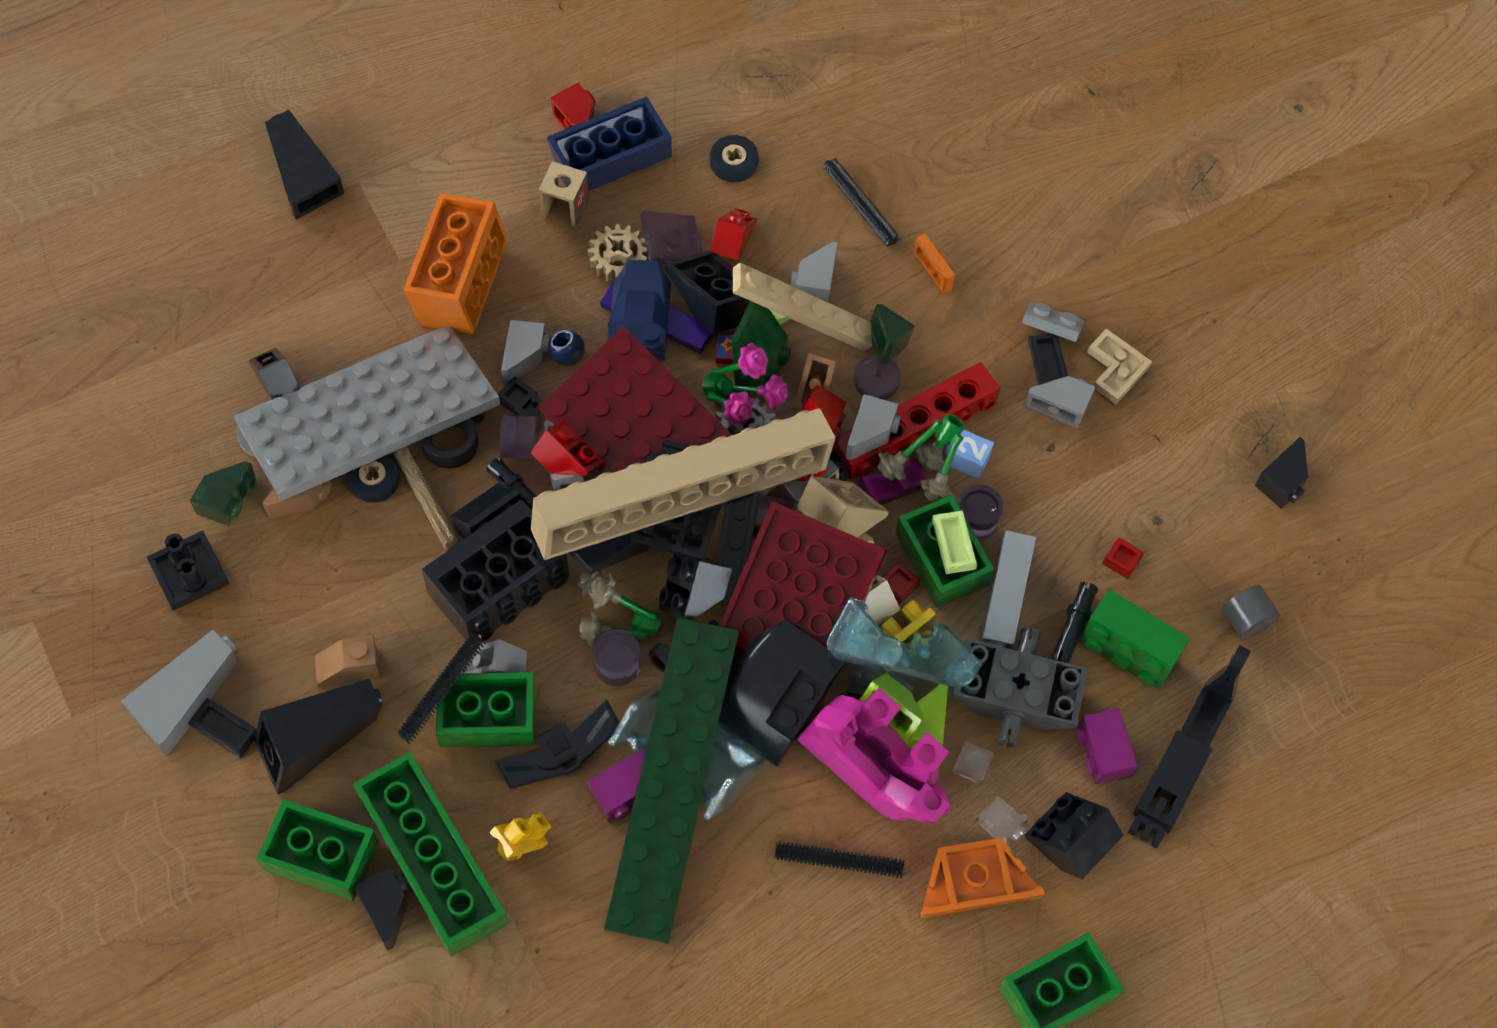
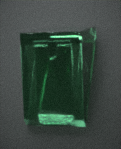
(889, 333)

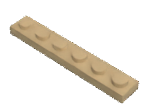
(801, 307)

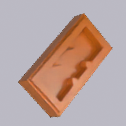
(934, 263)

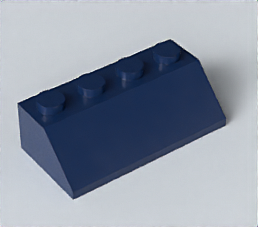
(613, 143)

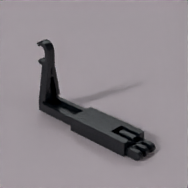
(1187, 752)

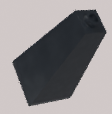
(309, 730)

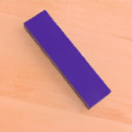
(681, 326)

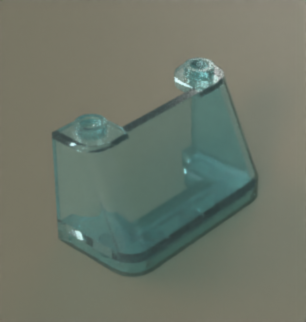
(929, 658)

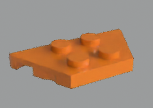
(977, 878)

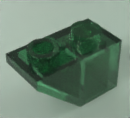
(222, 492)

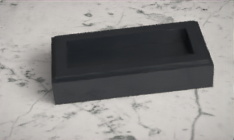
(1047, 357)
(223, 728)

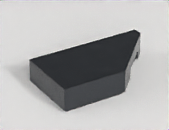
(519, 398)

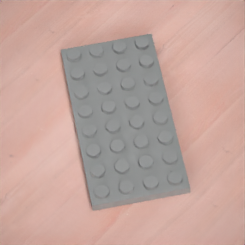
(365, 411)

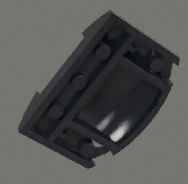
(683, 535)
(777, 688)

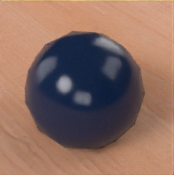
(566, 347)

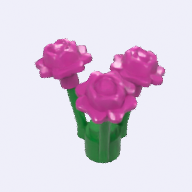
(739, 406)

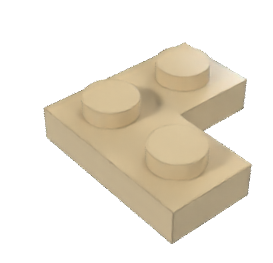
(1123, 364)

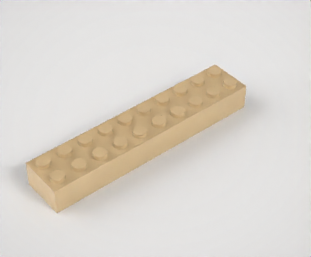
(680, 483)

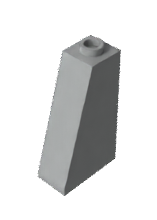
(1008, 589)
(179, 689)

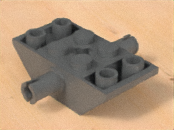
(1048, 695)

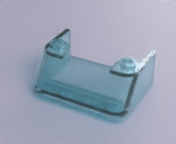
(731, 762)

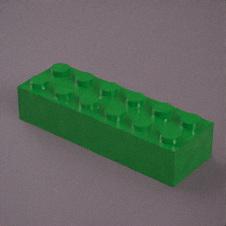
(431, 854)

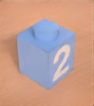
(971, 454)

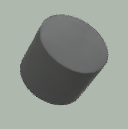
(1250, 612)

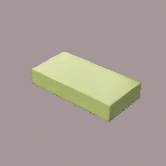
(954, 542)

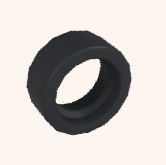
(457, 457)

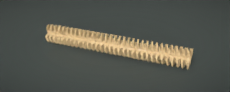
(425, 498)

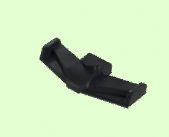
(561, 749)

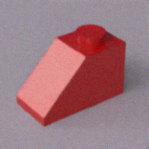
(573, 106)

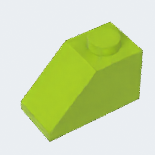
(934, 712)
(909, 716)

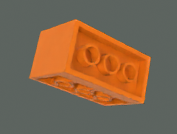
(456, 263)

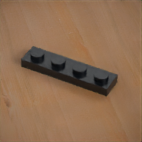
(736, 538)

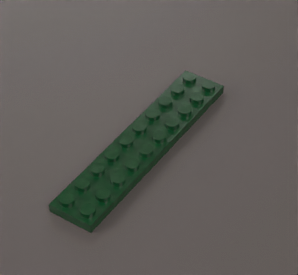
(672, 781)

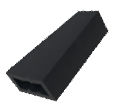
(303, 168)

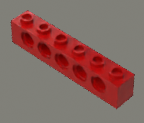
(923, 407)

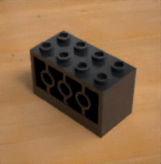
(493, 574)

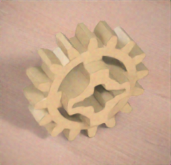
(617, 249)

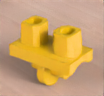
(915, 617)
(521, 836)

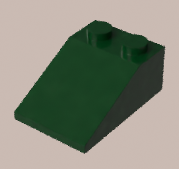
(764, 331)

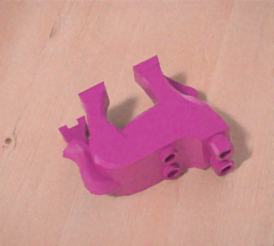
(875, 760)

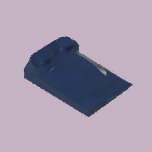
(642, 304)

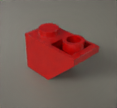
(733, 233)
(830, 406)
(565, 452)

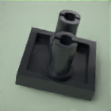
(187, 569)

